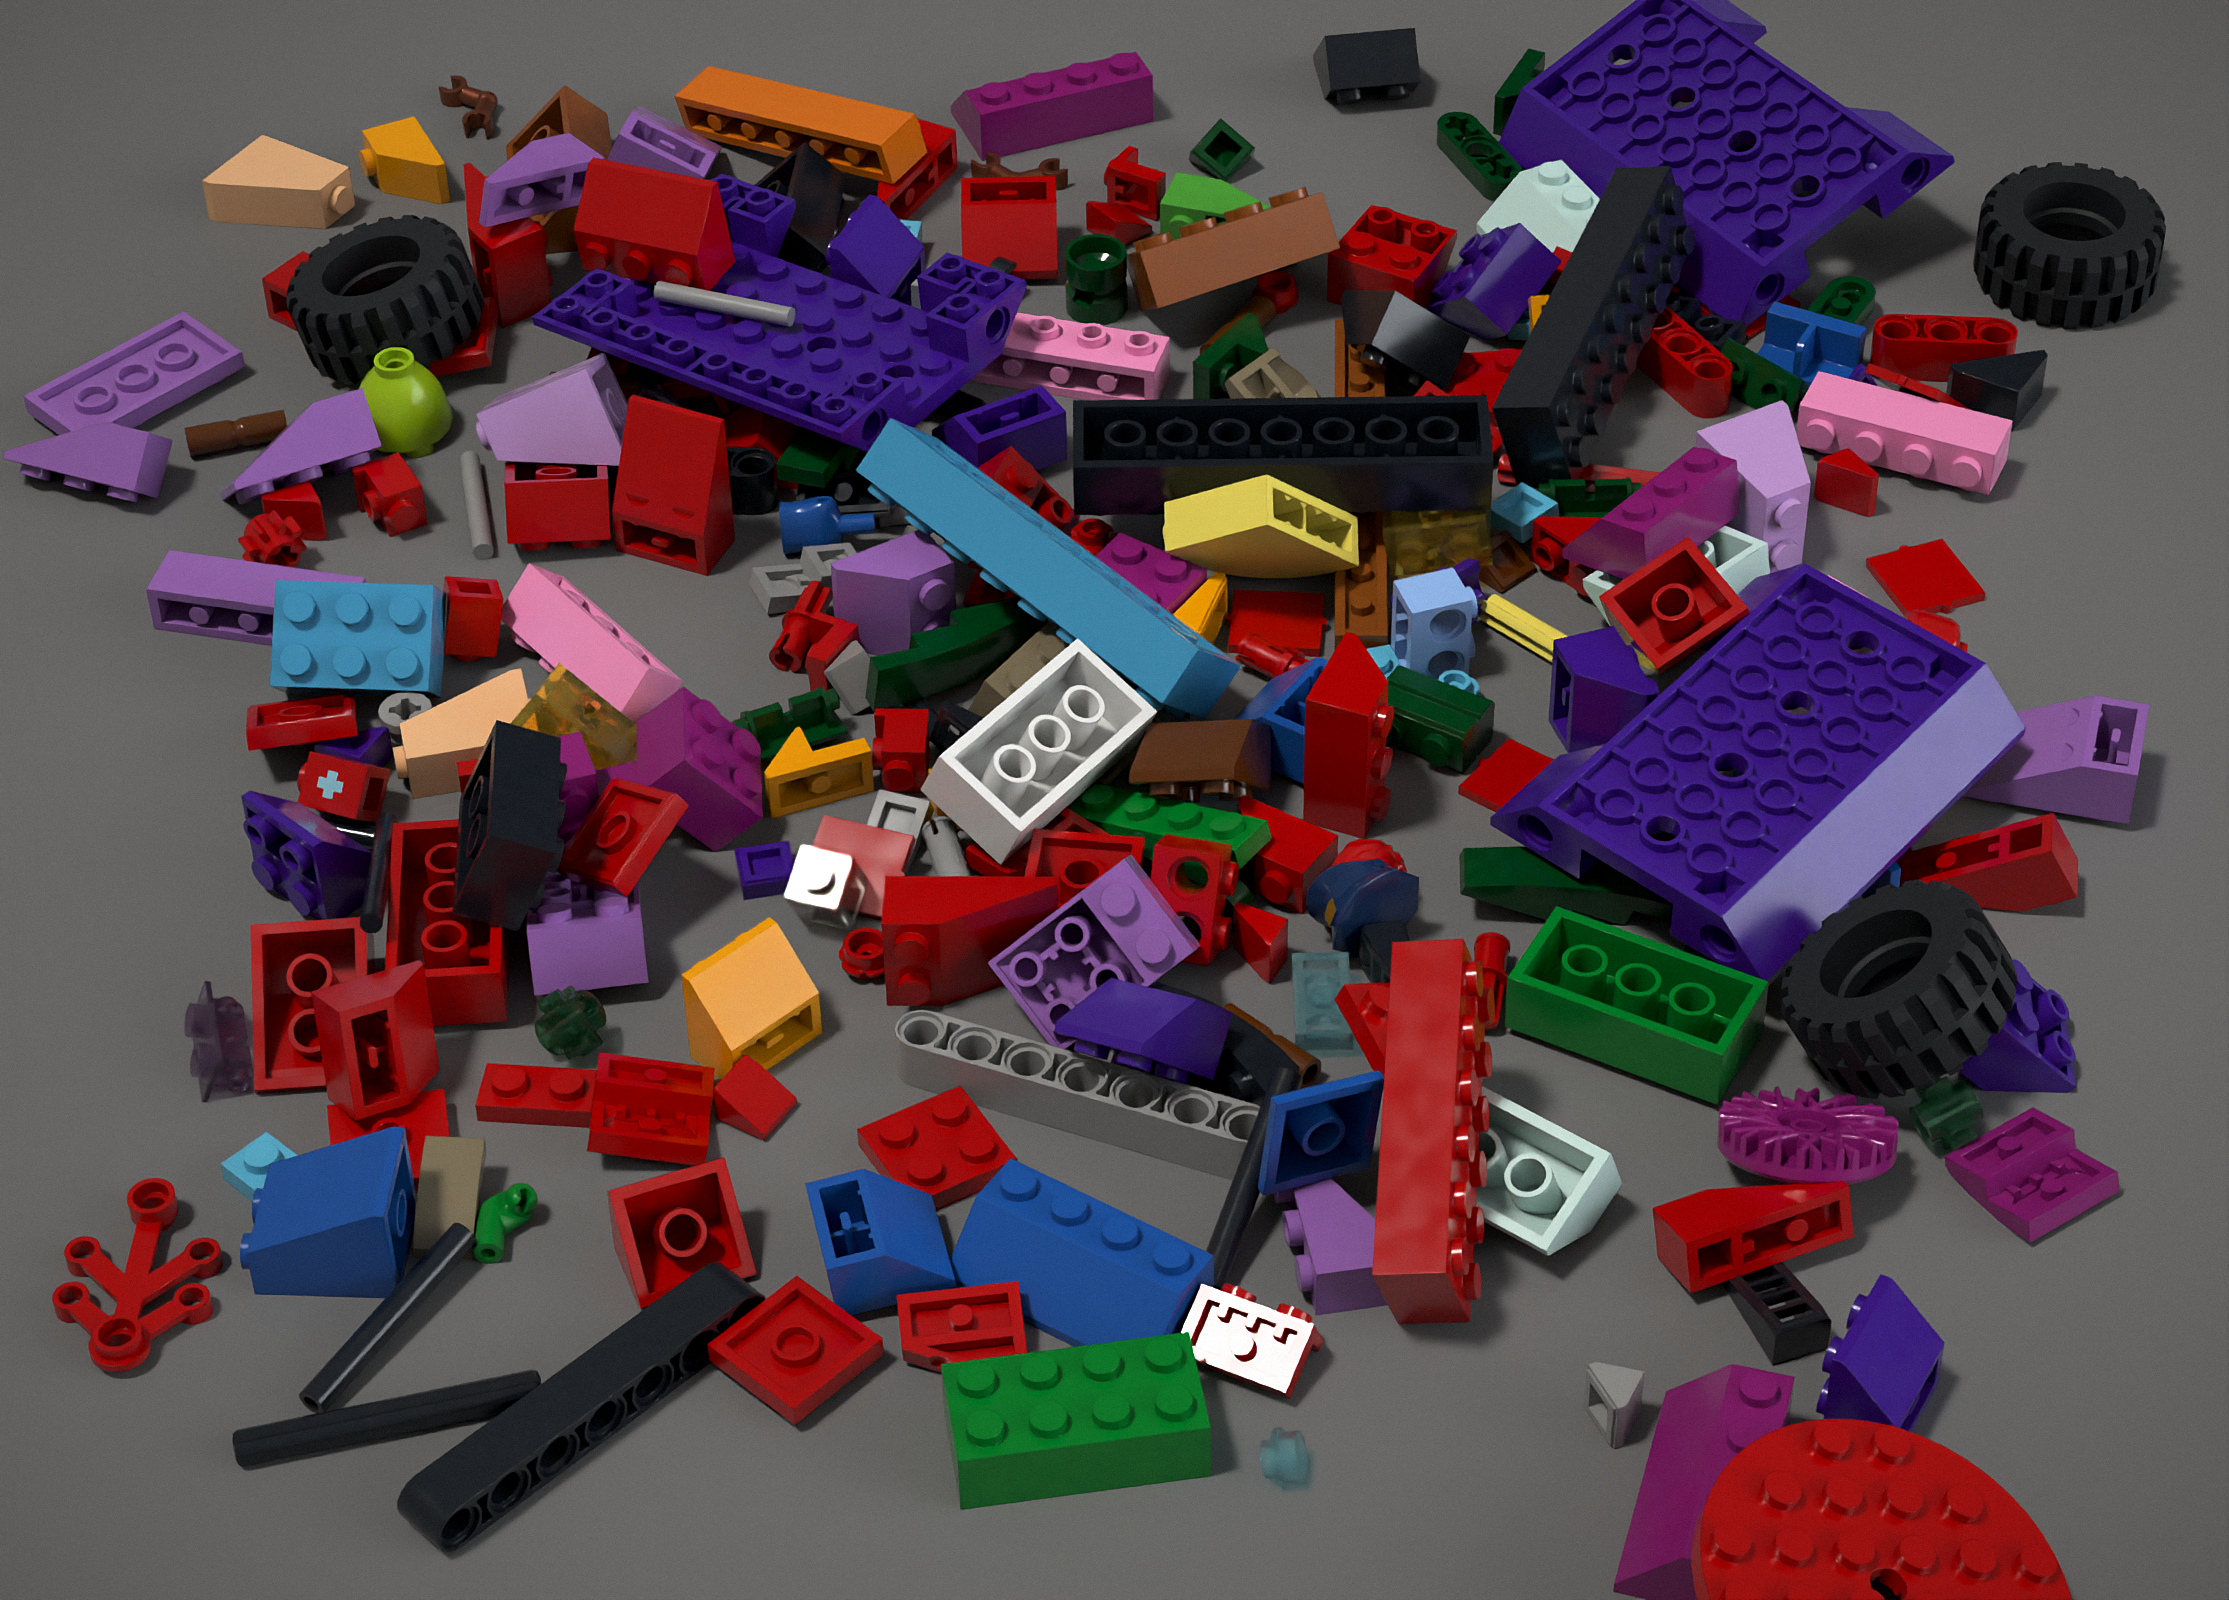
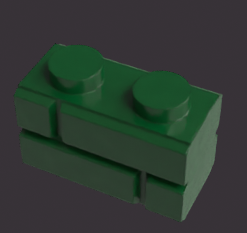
(1438, 720)

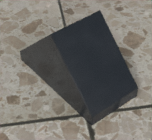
(1999, 385)

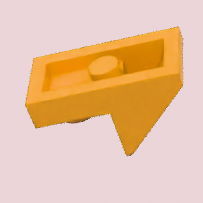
(809, 778)

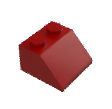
(1672, 606)

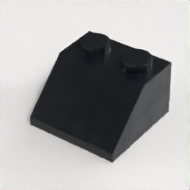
(1368, 65)
(1402, 337)

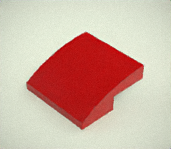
(651, 1109)

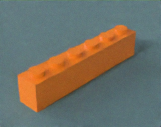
(781, 117)

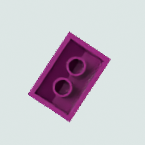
(1683, 501)

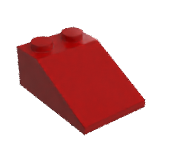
(556, 504)
(950, 927)
(285, 968)

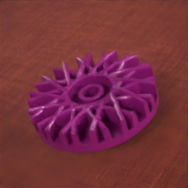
(1807, 1138)

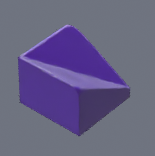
(369, 747)

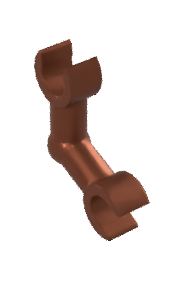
(483, 101)
(993, 168)

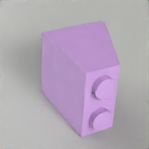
(559, 418)
(1770, 479)

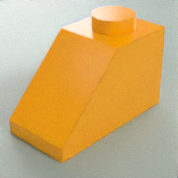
(404, 161)

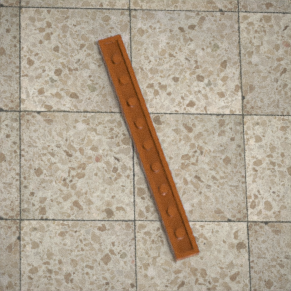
(1361, 589)

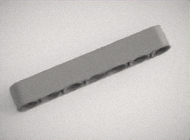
(1074, 1092)

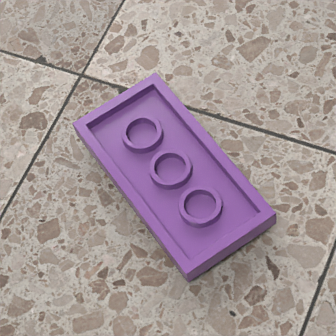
(137, 377)

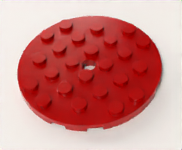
(1860, 1500)

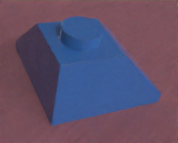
(1320, 1132)

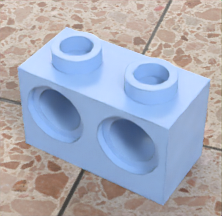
(1433, 623)

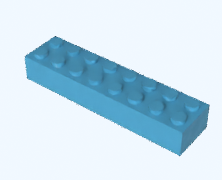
(1046, 570)

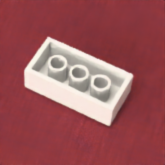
(1038, 751)

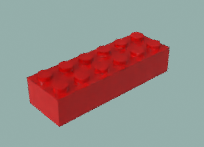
(1432, 1133)

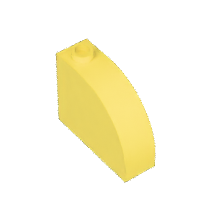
(1261, 531)

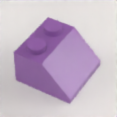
(895, 591)

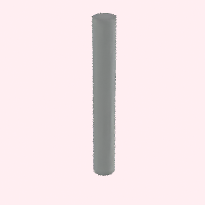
(724, 303)
(476, 505)

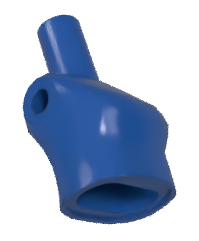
(819, 523)

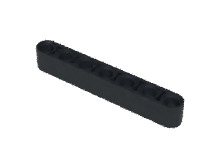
(574, 1409)

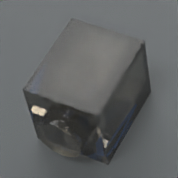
(826, 887)

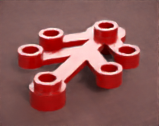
(125, 1338)

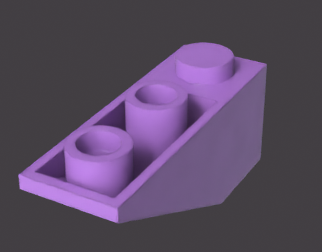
(103, 454)
(1333, 1247)

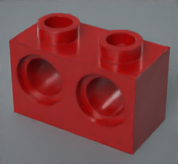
(1199, 902)

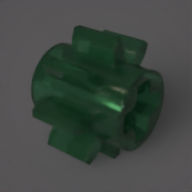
(570, 1022)
(1946, 1114)

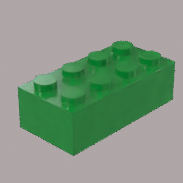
(1636, 1004)
(1076, 1420)

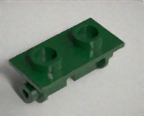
(1760, 380)
(1576, 503)
(809, 711)

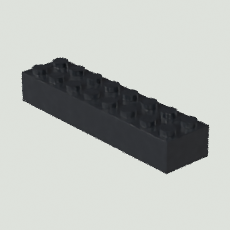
(1594, 326)
(1338, 449)

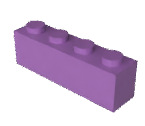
(222, 595)

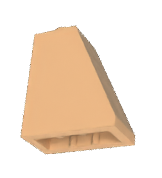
(279, 187)
(455, 733)

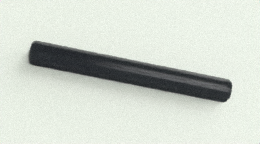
(381, 1418)

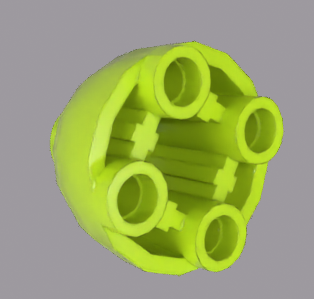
(406, 403)

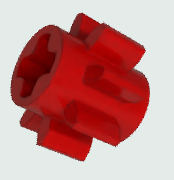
(272, 540)

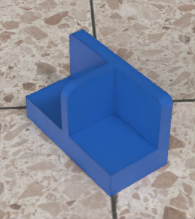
(1811, 342)

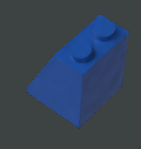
(334, 1220)

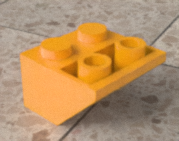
(750, 1002)

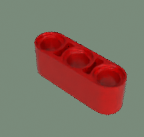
(1928, 344)
(1687, 367)

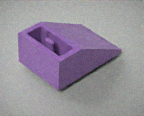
(663, 145)
(324, 436)
(2072, 760)
(1106, 931)
(585, 938)

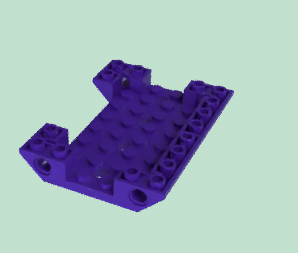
(1738, 203)
(844, 359)
(1820, 792)

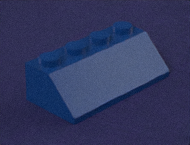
(1078, 1261)

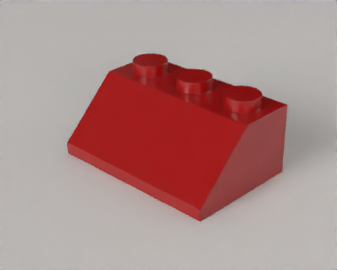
(652, 225)
(1347, 742)

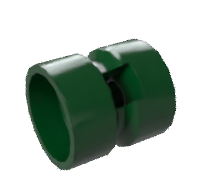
(1096, 279)

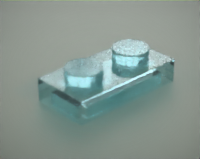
(1316, 1014)

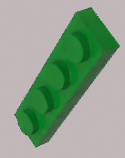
(1124, 811)

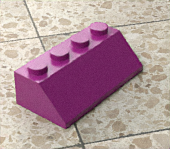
(1056, 105)
(1694, 1440)

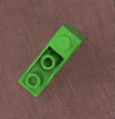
(1199, 198)

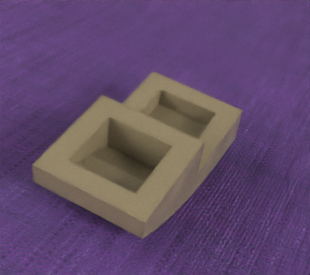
(447, 1189)

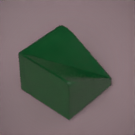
(1222, 151)

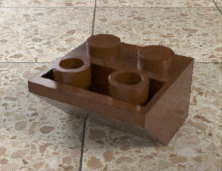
(1204, 758)

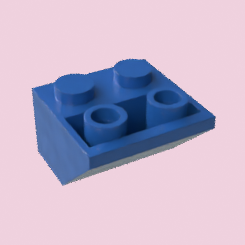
(1283, 707)
(877, 1240)

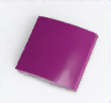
(2031, 1174)

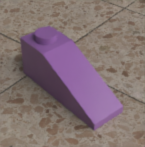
(537, 180)

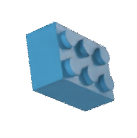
(357, 638)

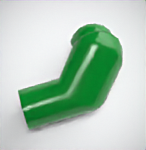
(500, 1217)

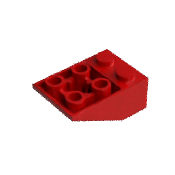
(507, 257)
(673, 487)

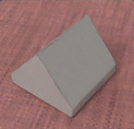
(849, 676)
(1613, 1399)

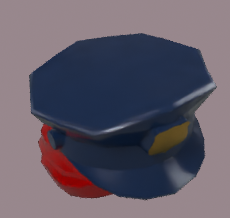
(1362, 888)

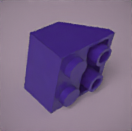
(876, 252)
(1493, 281)
(1026, 421)
(1595, 688)
(304, 857)
(1147, 1029)
(2032, 1046)
(1883, 1363)

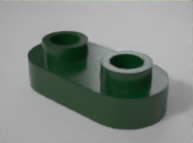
(1846, 299)

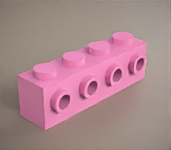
(1080, 360)
(1904, 432)
(571, 630)

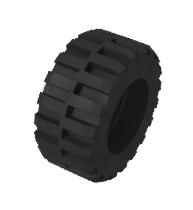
(2069, 245)
(381, 290)
(1899, 989)

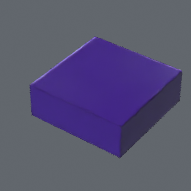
(764, 869)

